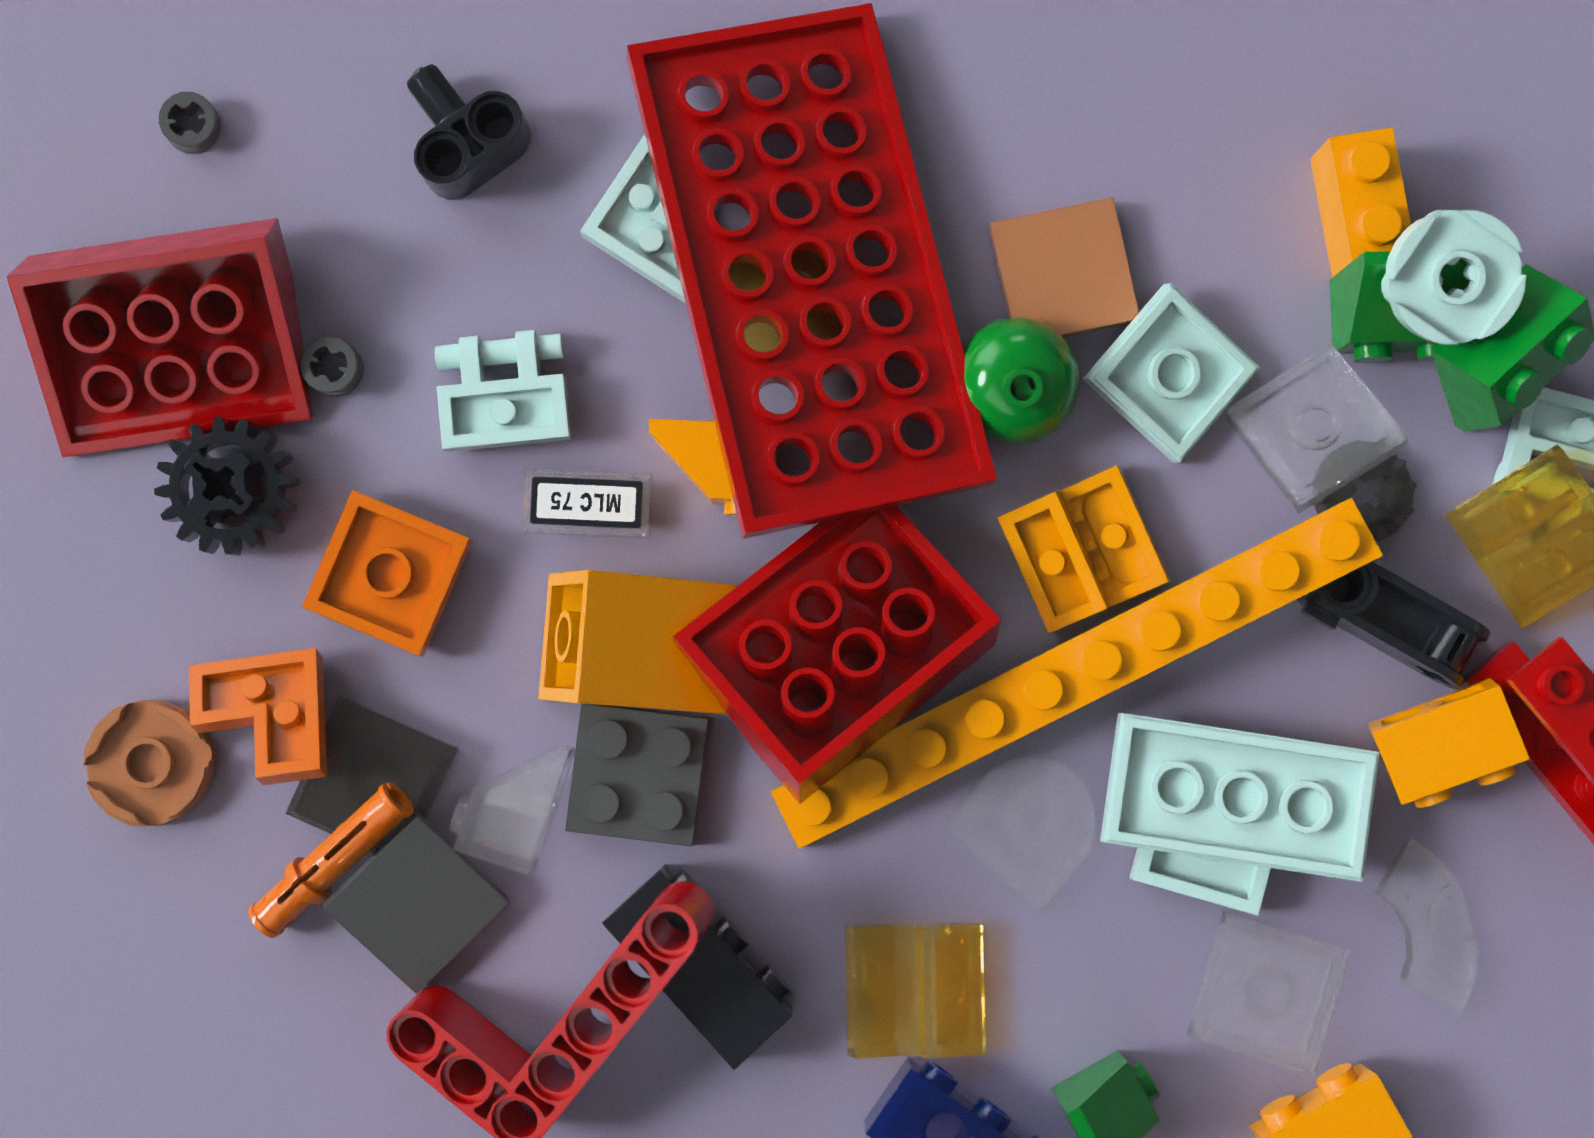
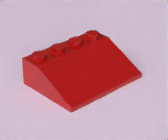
(164, 335)
(837, 643)

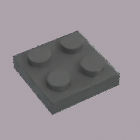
(637, 775)

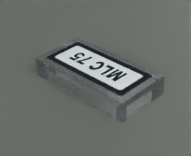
(587, 503)

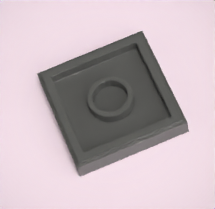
(416, 902)

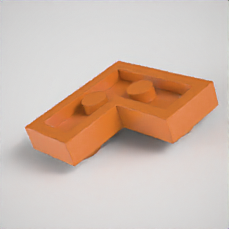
(279, 698)

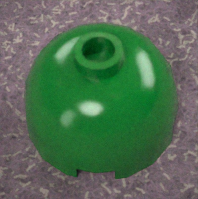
(1011, 353)

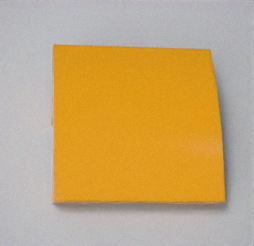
(1084, 549)

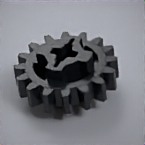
(208, 503)

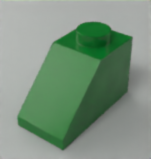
(1109, 1099)

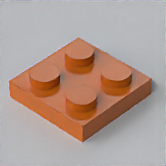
(387, 573)

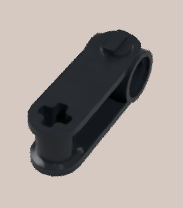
(1400, 622)

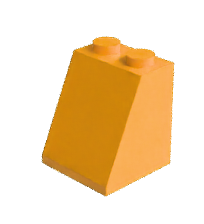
(615, 643)

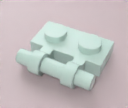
(506, 410)

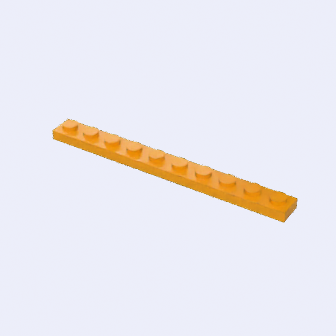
(1086, 669)

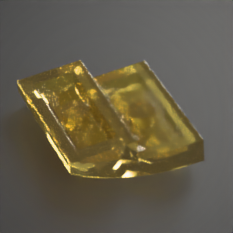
(1532, 535)
(915, 990)

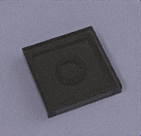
(363, 754)

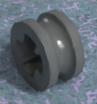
(190, 141)
(311, 360)

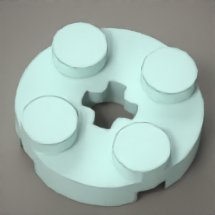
(1492, 267)

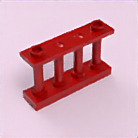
(1555, 718)

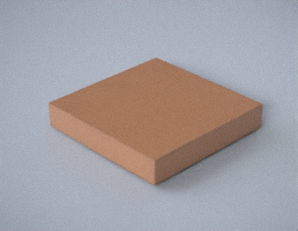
(1066, 268)

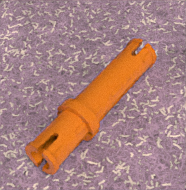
(311, 878)

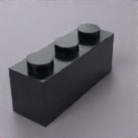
(717, 984)

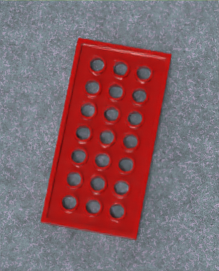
(721, 312)

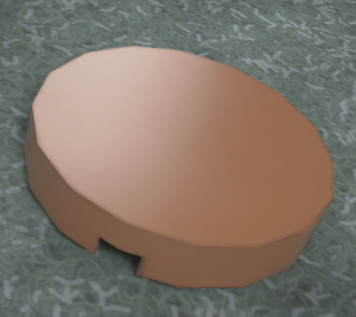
(148, 763)

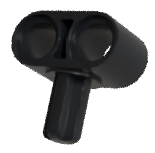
(461, 131)

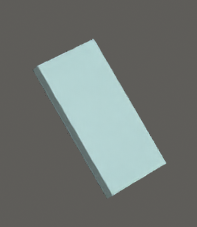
(1240, 797)

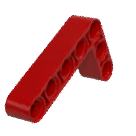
(579, 1037)

